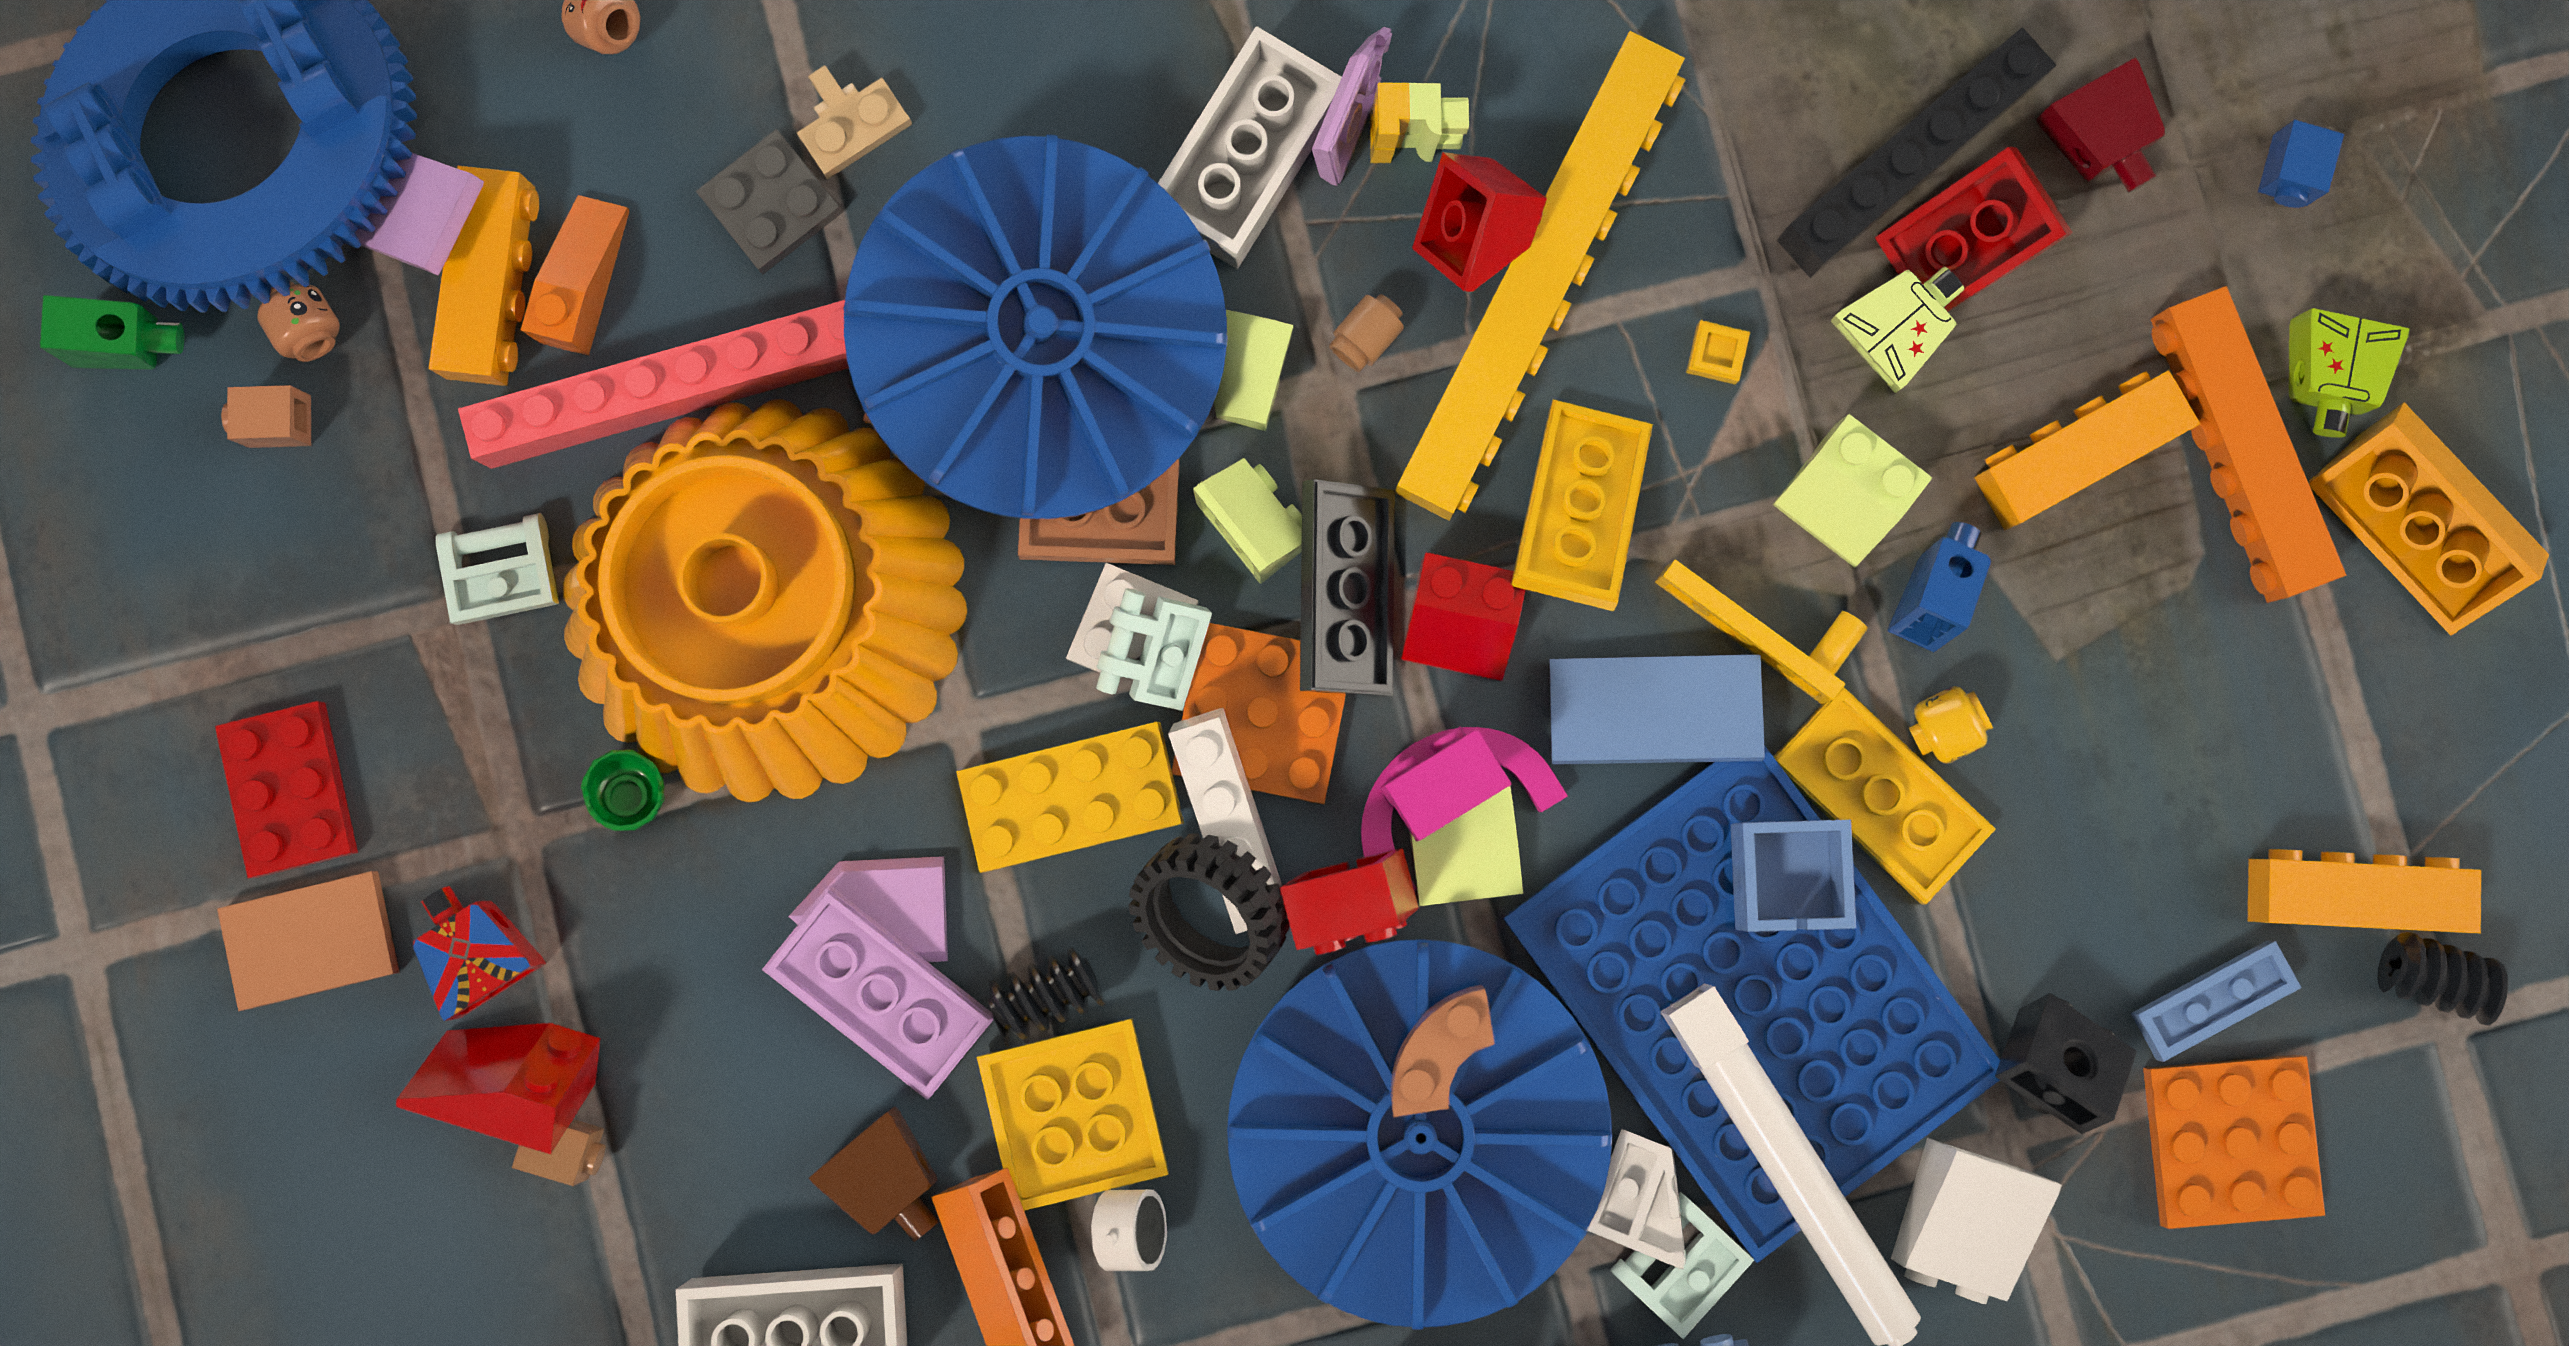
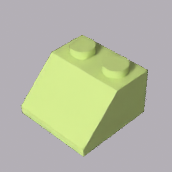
(1852, 490)
(1251, 518)

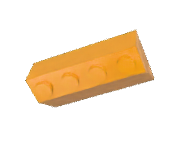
(2429, 520)

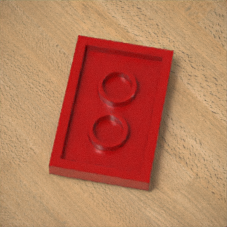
(286, 789)

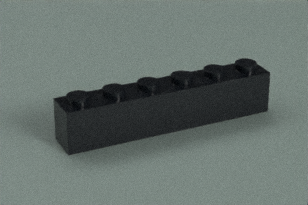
(1916, 152)

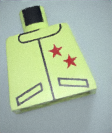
(1900, 324)

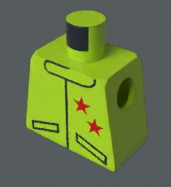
(2341, 365)

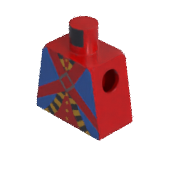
(471, 953)

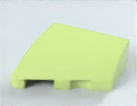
(1251, 369)

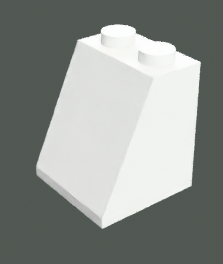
(1971, 1222)

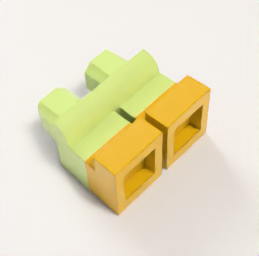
(1415, 118)

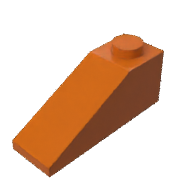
(576, 276)

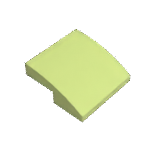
(1470, 855)

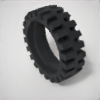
(1180, 941)

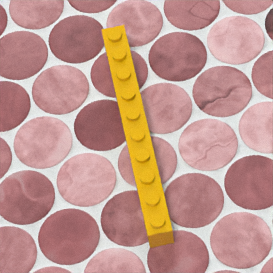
(1537, 280)

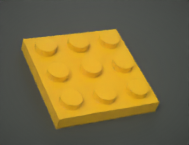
(1073, 1114)

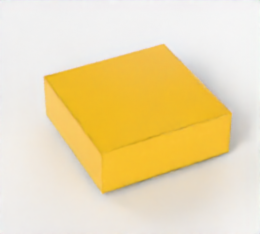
(1718, 352)

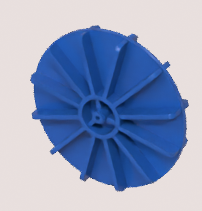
(1035, 327)
(1431, 1208)

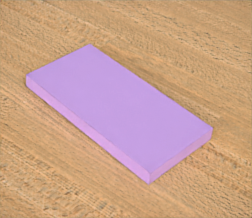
(878, 992)

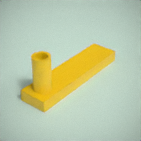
(1810, 673)

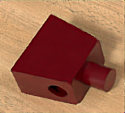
(2108, 126)

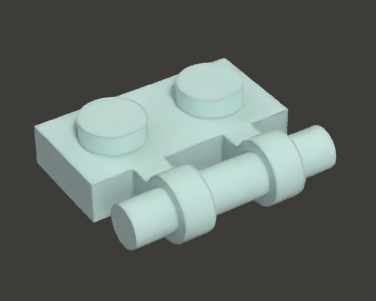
(1168, 653)

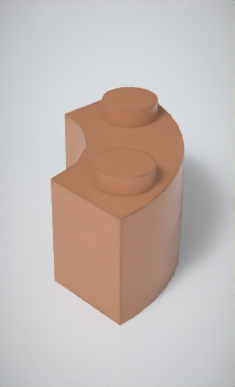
(1436, 1050)

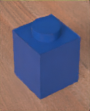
(2300, 164)

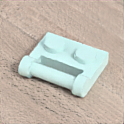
(500, 585)
(1687, 1294)

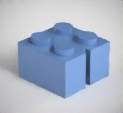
(1793, 873)

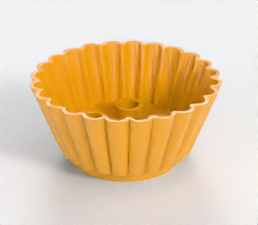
(764, 600)

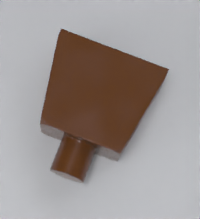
(881, 1178)

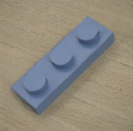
(2216, 1000)

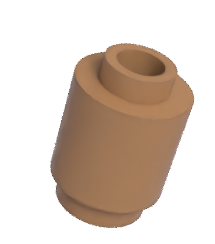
(1367, 332)

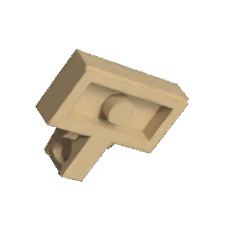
(850, 122)

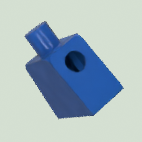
(1942, 590)

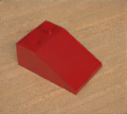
(1978, 227)
(507, 1081)

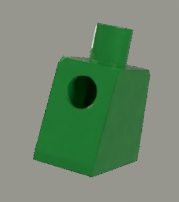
(106, 333)

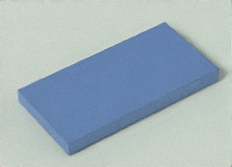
(1656, 709)

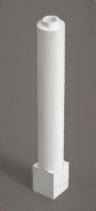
(1793, 1166)

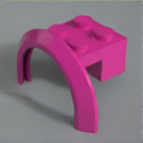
(1447, 778)

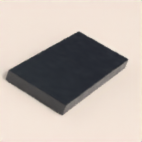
(1347, 589)

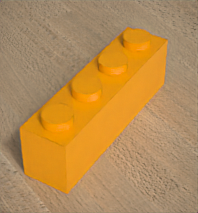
(483, 282)
(2085, 450)
(2364, 894)

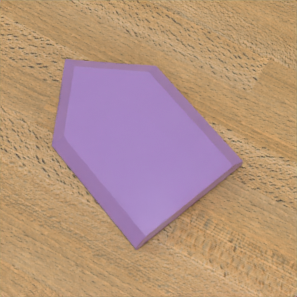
(1350, 108)
(897, 893)

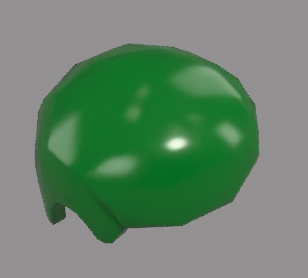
(623, 790)

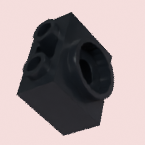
(2066, 1064)

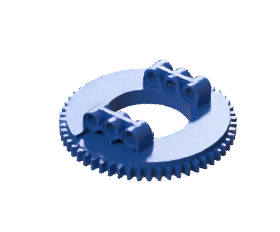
(339, 78)

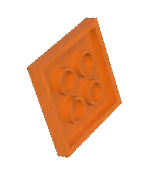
(1279, 731)
(2233, 1141)

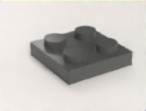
(769, 201)

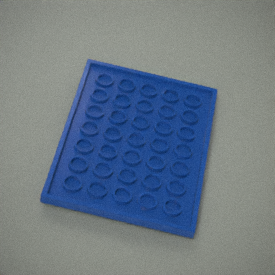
(1836, 1017)

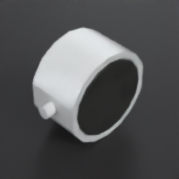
(1129, 1230)

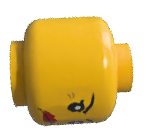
(1950, 724)

